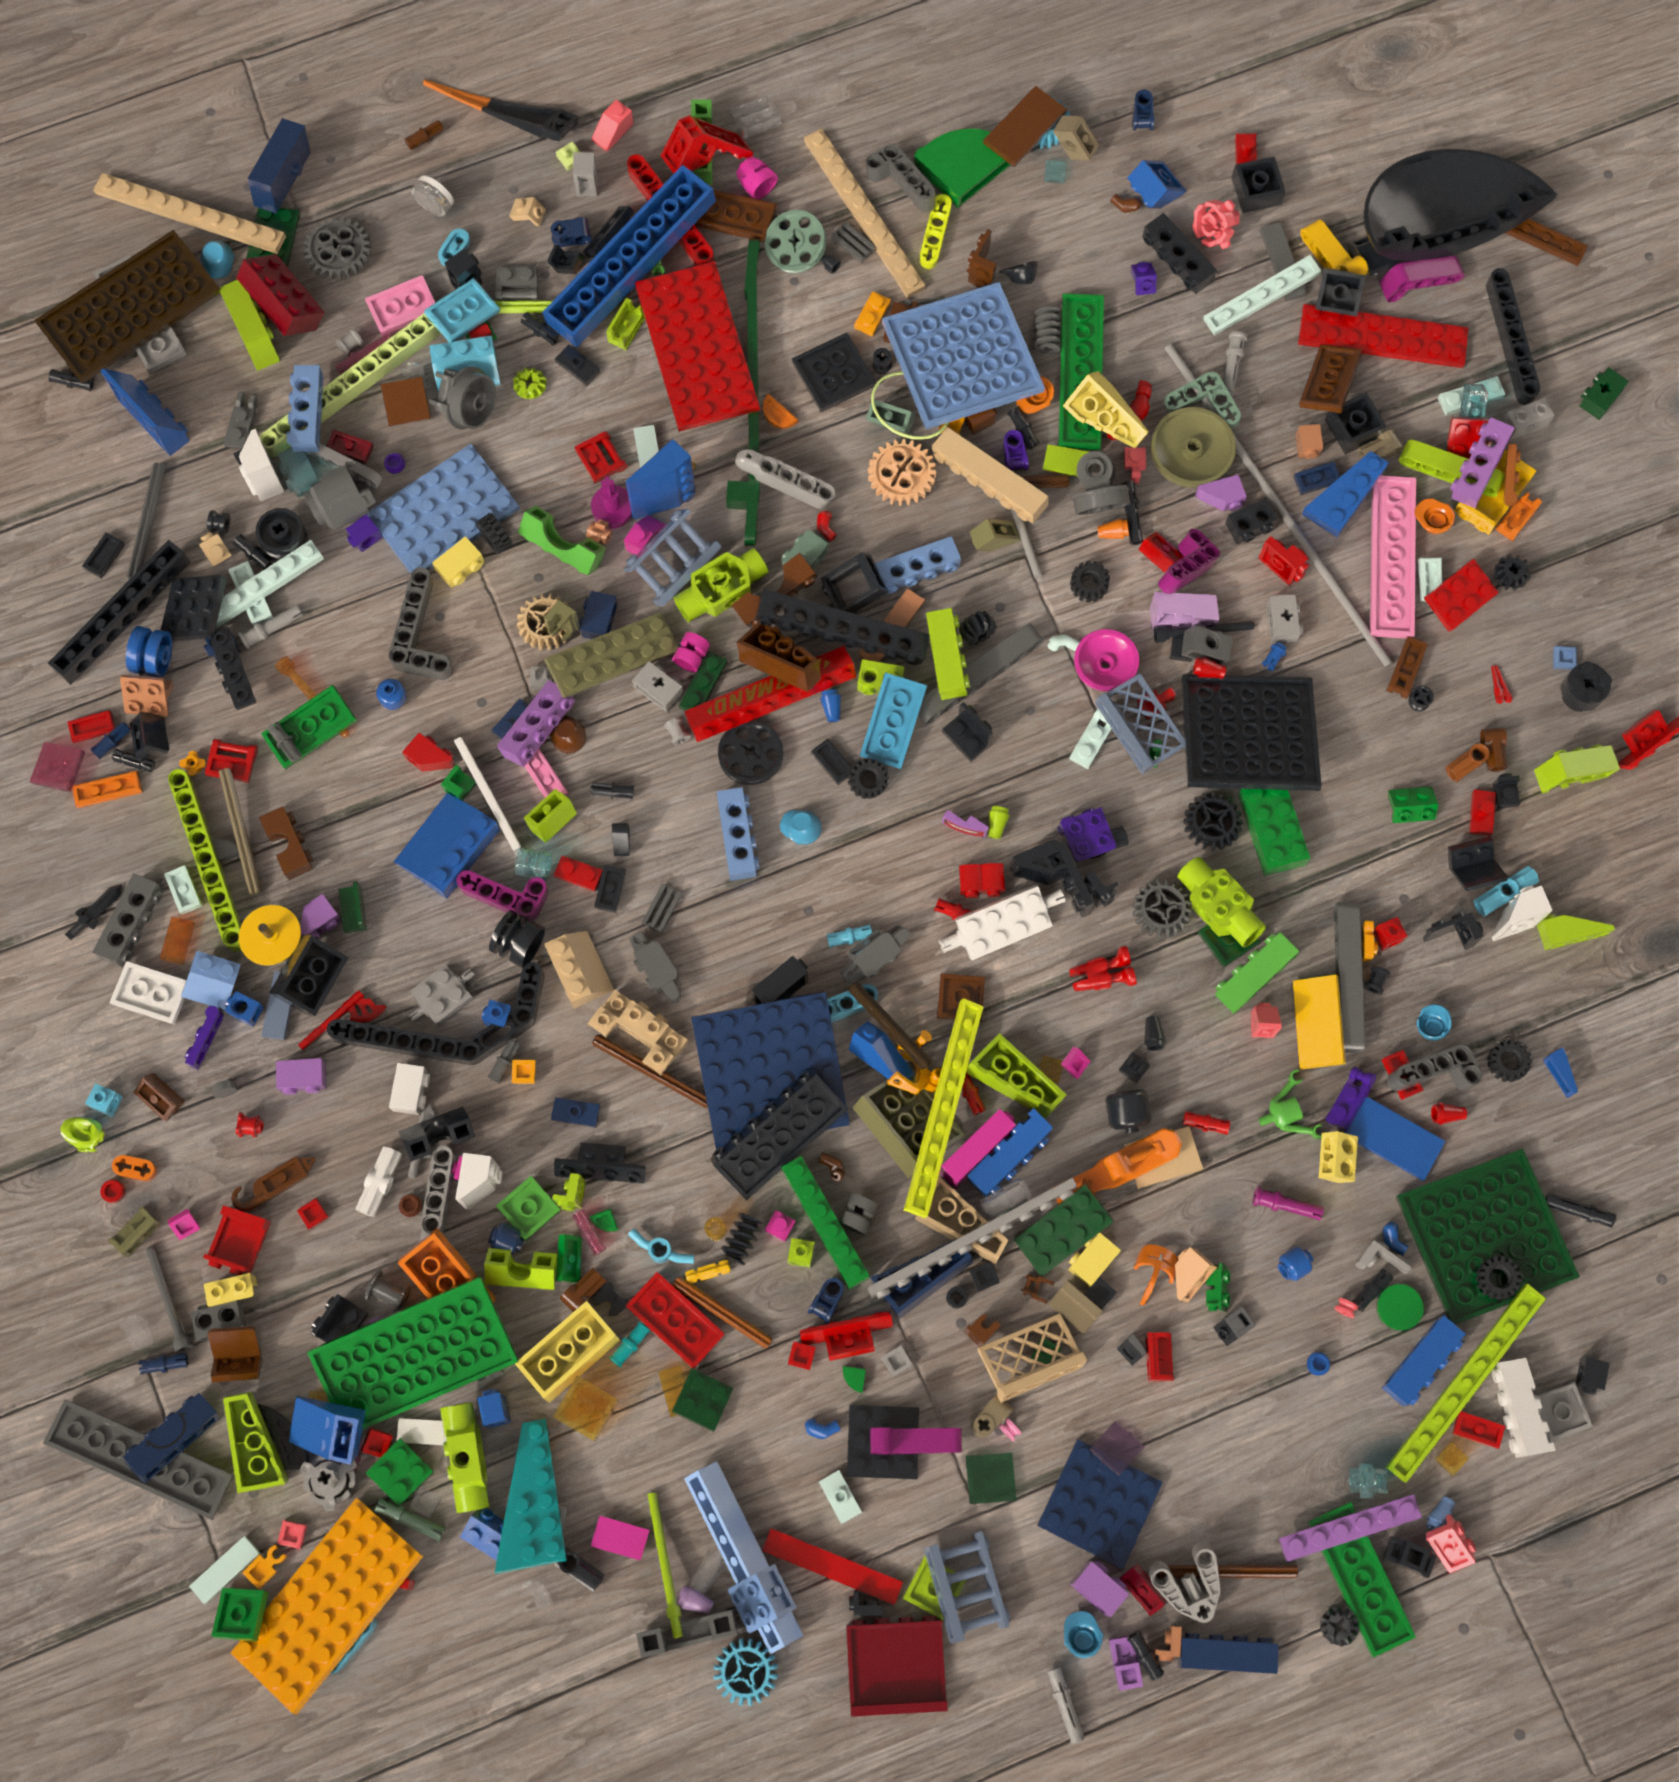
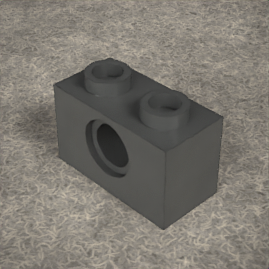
(1195, 644)

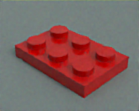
(1461, 595)

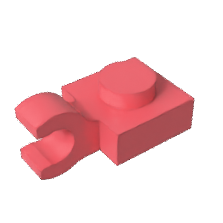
(1135, 462)

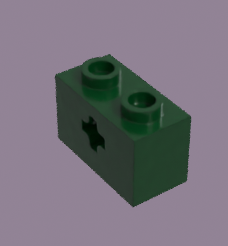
(1603, 393)

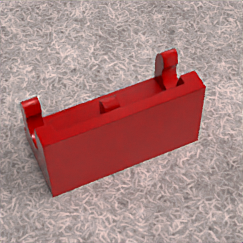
(1159, 1356)

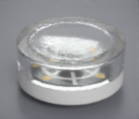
(432, 196)

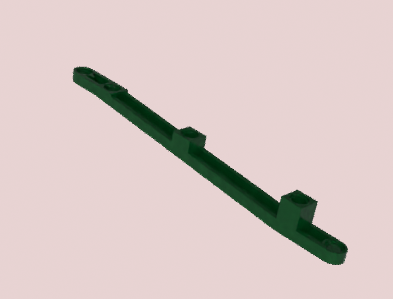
(743, 494)

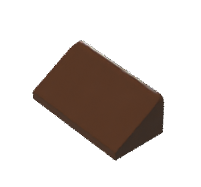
(158, 1096)

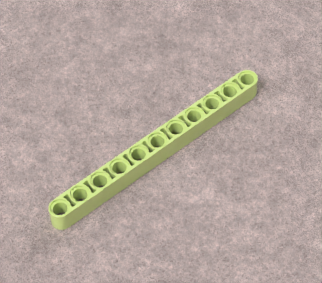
(359, 372)

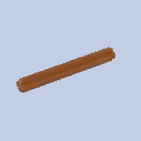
(722, 1312)

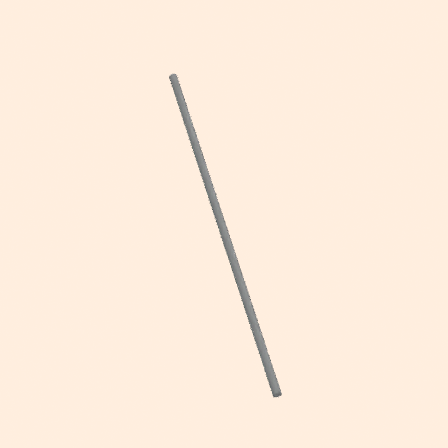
(1289, 522)

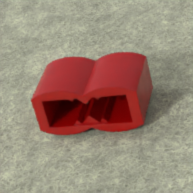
(981, 879)

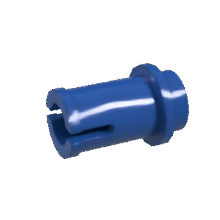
(1277, 651)

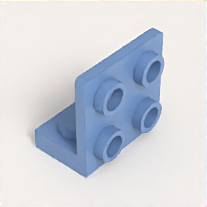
(762, 1598)

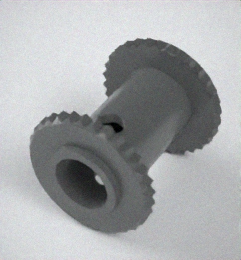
(387, 1291)

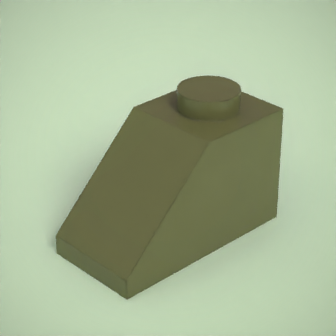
(994, 535)

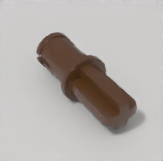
(423, 135)

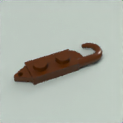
(275, 1182)

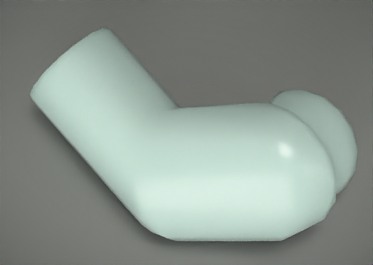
(1062, 640)

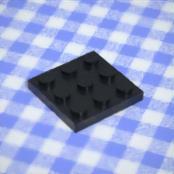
(833, 372)
(193, 607)
(887, 1466)

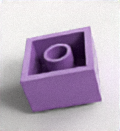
(1099, 1588)

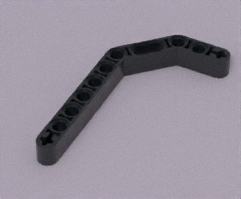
(440, 1042)

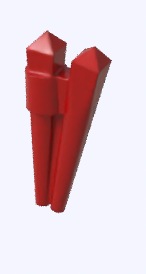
(1500, 689)

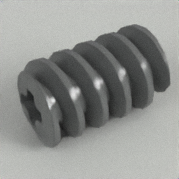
(1047, 330)

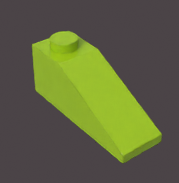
(1569, 930)

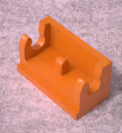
(1518, 516)

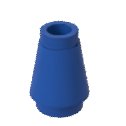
(831, 704)

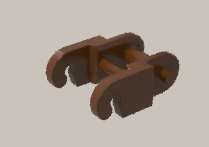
(1034, 1294)

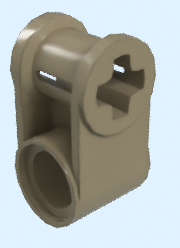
(994, 1414)

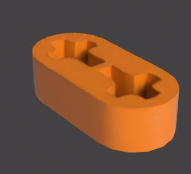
(135, 1163)

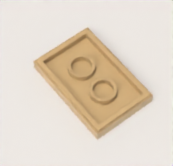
(1185, 1164)

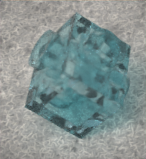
(1368, 1481)

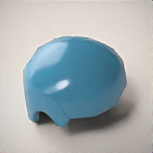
(1434, 1022)

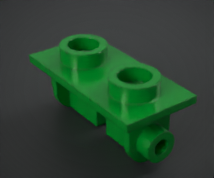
(1219, 1296)

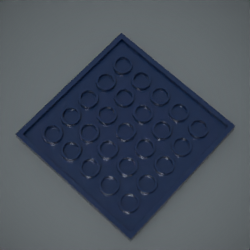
(758, 1052)

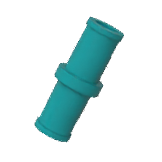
(629, 1344)

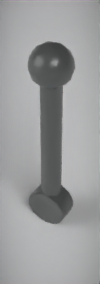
(926, 301)

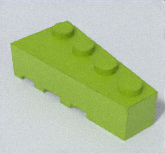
(250, 324)

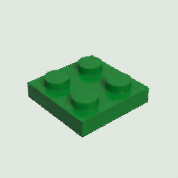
(399, 1471)
(239, 1614)

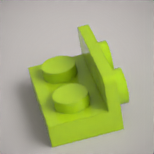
(575, 1192)

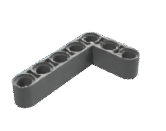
(413, 629)

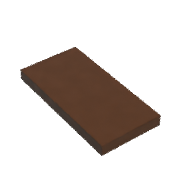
(1024, 126)
(738, 216)
(1330, 378)

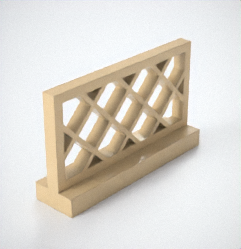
(1038, 1376)

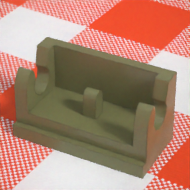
(560, 618)
(135, 1232)

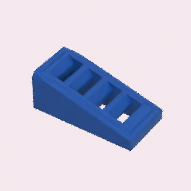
(1561, 1071)

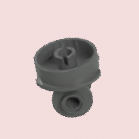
(465, 397)
(1099, 489)

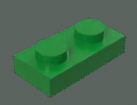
(569, 1258)

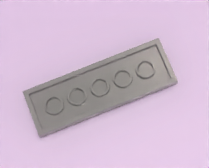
(159, 350)

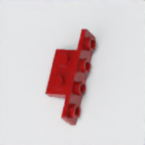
(1646, 737)
(849, 1336)

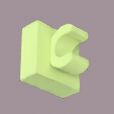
(566, 155)

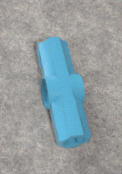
(1496, 898)

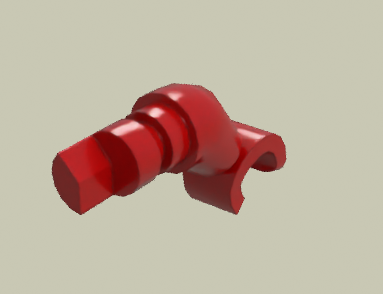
(1140, 404)

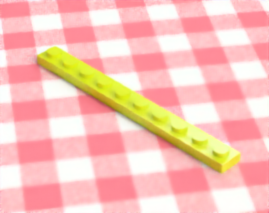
(943, 1108)

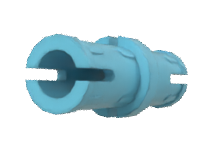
(848, 936)

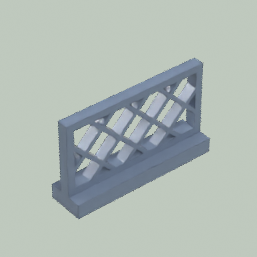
(1123, 728)

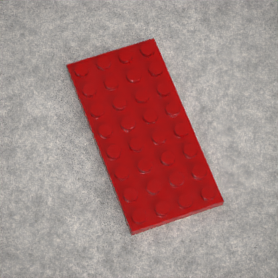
(697, 346)

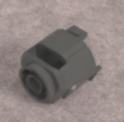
(338, 498)

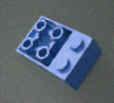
(327, 1429)

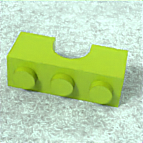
(504, 1271)

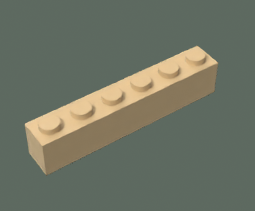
(990, 476)

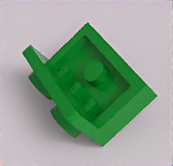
(1413, 804)

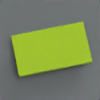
(1062, 459)

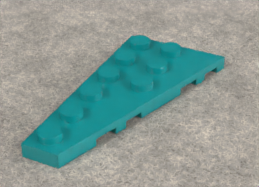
(532, 1516)

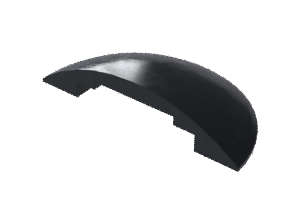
(1449, 203)

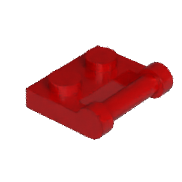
(595, 461)
(240, 767)

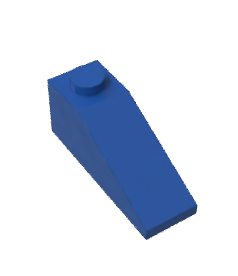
(878, 1051)

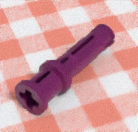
(1276, 1201)

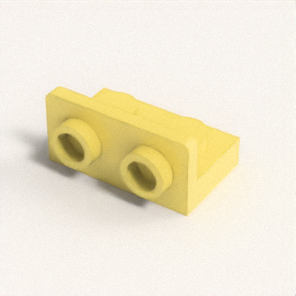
(230, 1289)

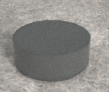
(224, 1089)

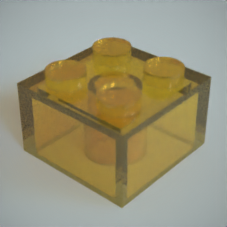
(586, 1408)

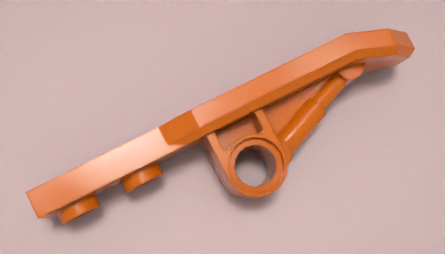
(1130, 1162)

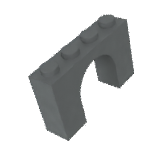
(693, 1631)

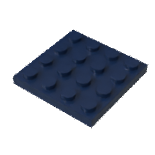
(1098, 1507)

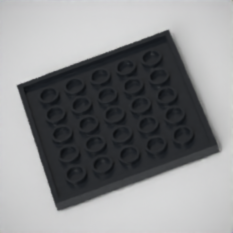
(1250, 733)

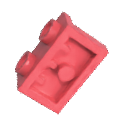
(1452, 1545)

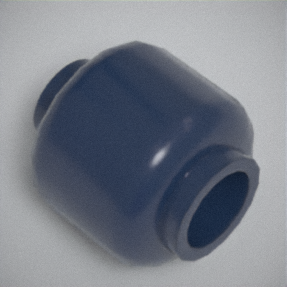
(506, 1237)

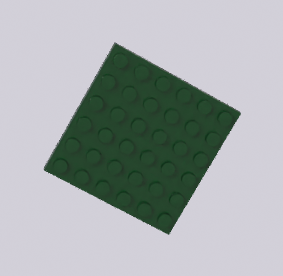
(1483, 1216)

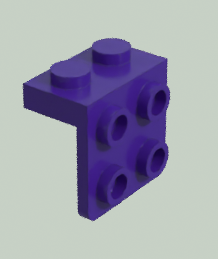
(1087, 834)

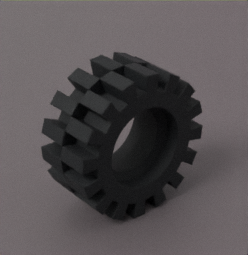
(494, 533)
(1090, 593)
(877, 769)
(1500, 1070)
(1508, 1268)

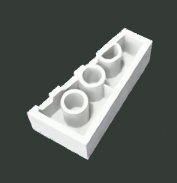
(1521, 1408)

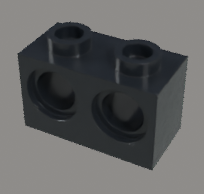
(1248, 517)

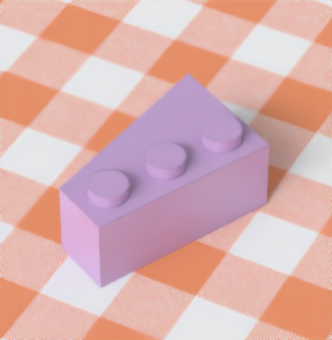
(1183, 610)

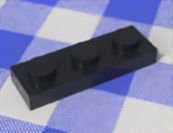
(612, 226)

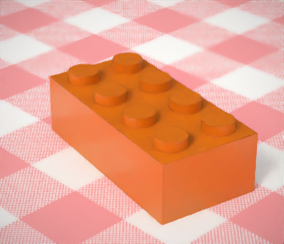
(436, 1265)

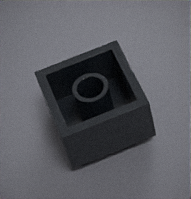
(1258, 184)
(1356, 424)

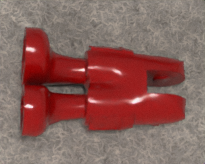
(1097, 972)

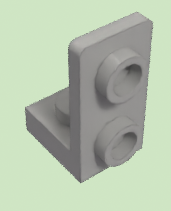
(1368, 1257)

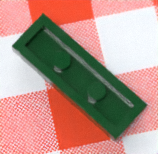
(703, 681)

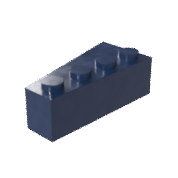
(906, 1298)

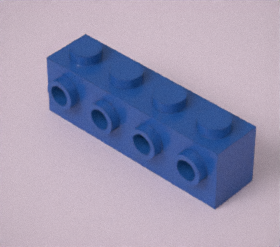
(1423, 1361)

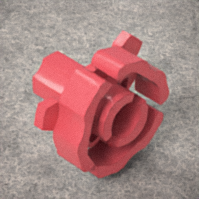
(1217, 222)

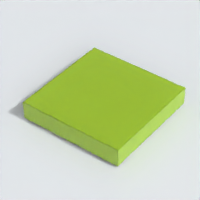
(922, 1590)

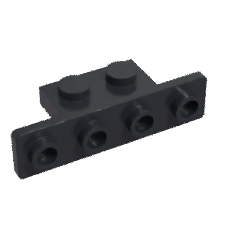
(231, 667)
(600, 1163)

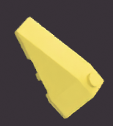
(1105, 409)

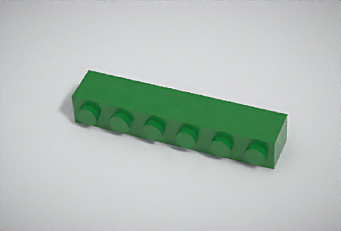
(825, 1223)

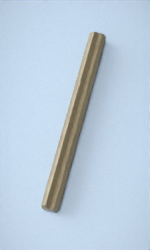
(240, 831)

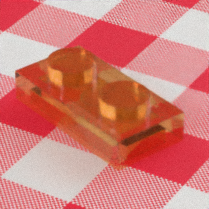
(177, 940)

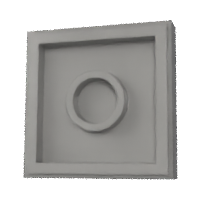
(1564, 1412)

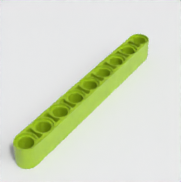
(202, 850)

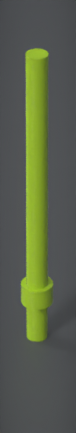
(673, 1611)

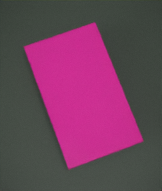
(620, 1538)

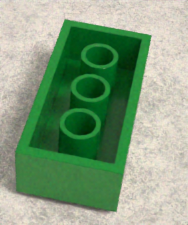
(1274, 829)

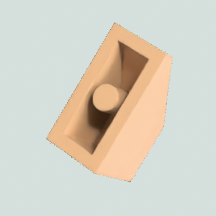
(1191, 1273)

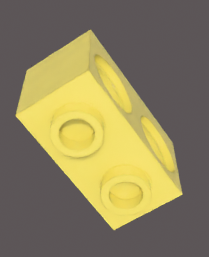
(1338, 1157)

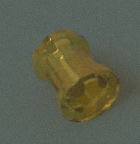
(721, 1232)

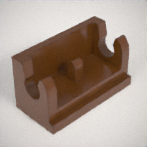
(979, 1333)

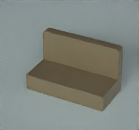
(1075, 1307)

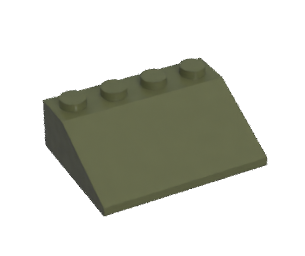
(900, 1121)

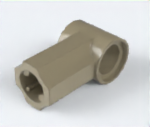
(1385, 445)

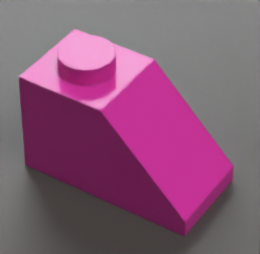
(642, 534)

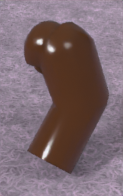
(1126, 205)
(835, 1166)

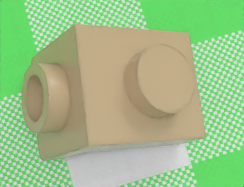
(528, 209)
(214, 548)

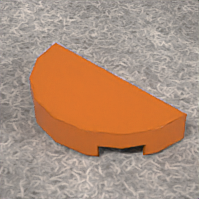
(776, 414)

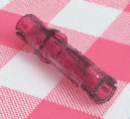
(356, 357)

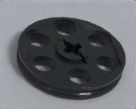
(750, 762)

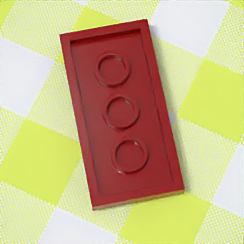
(675, 1320)

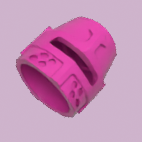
(756, 177)

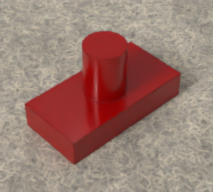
(1245, 148)
(1482, 812)

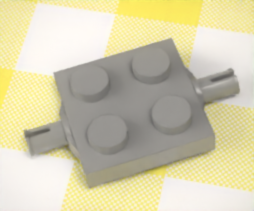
(441, 994)

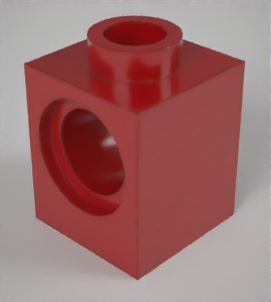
(1389, 934)

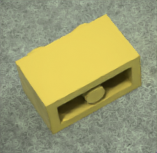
(458, 562)
(1093, 1260)

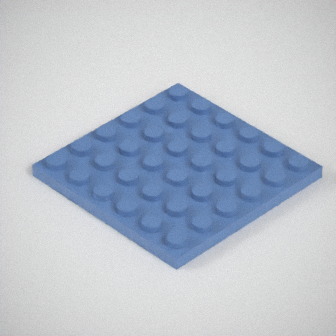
(962, 355)

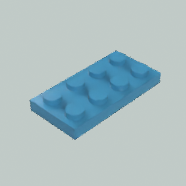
(893, 720)

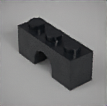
(448, 1126)

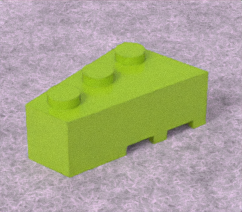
(1576, 766)

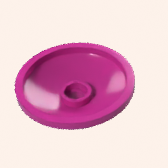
(1109, 648)

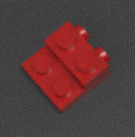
(1285, 563)

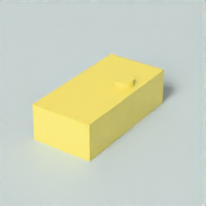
(567, 1352)

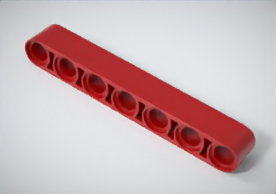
(646, 174)

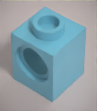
(103, 1100)

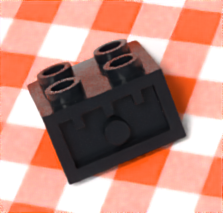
(969, 732)
(1475, 864)
(339, 1319)

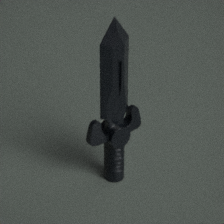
(94, 911)

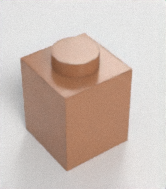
(1309, 441)

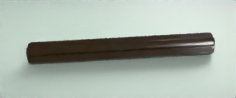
(889, 1025)

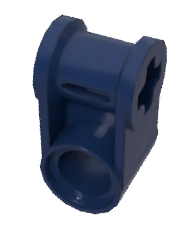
(1143, 113)
(572, 232)
(826, 1301)

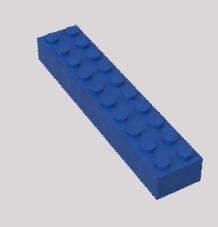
(629, 256)

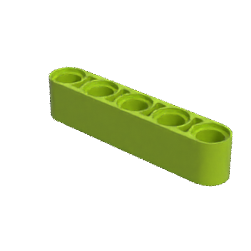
(1443, 465)

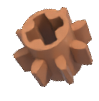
(599, 532)

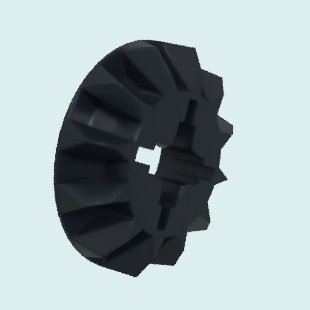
(1350, 1623)

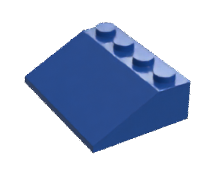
(147, 410)
(661, 482)
(447, 844)

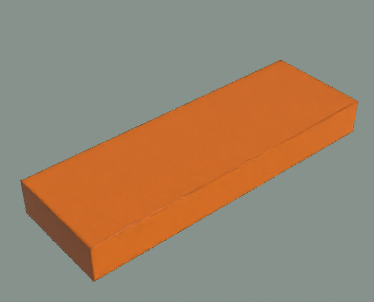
(107, 789)

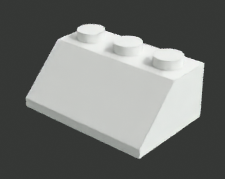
(258, 469)
(1523, 912)
(477, 1179)

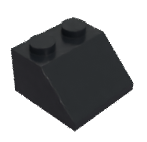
(1340, 291)

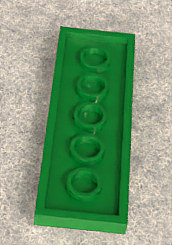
(1366, 1589)

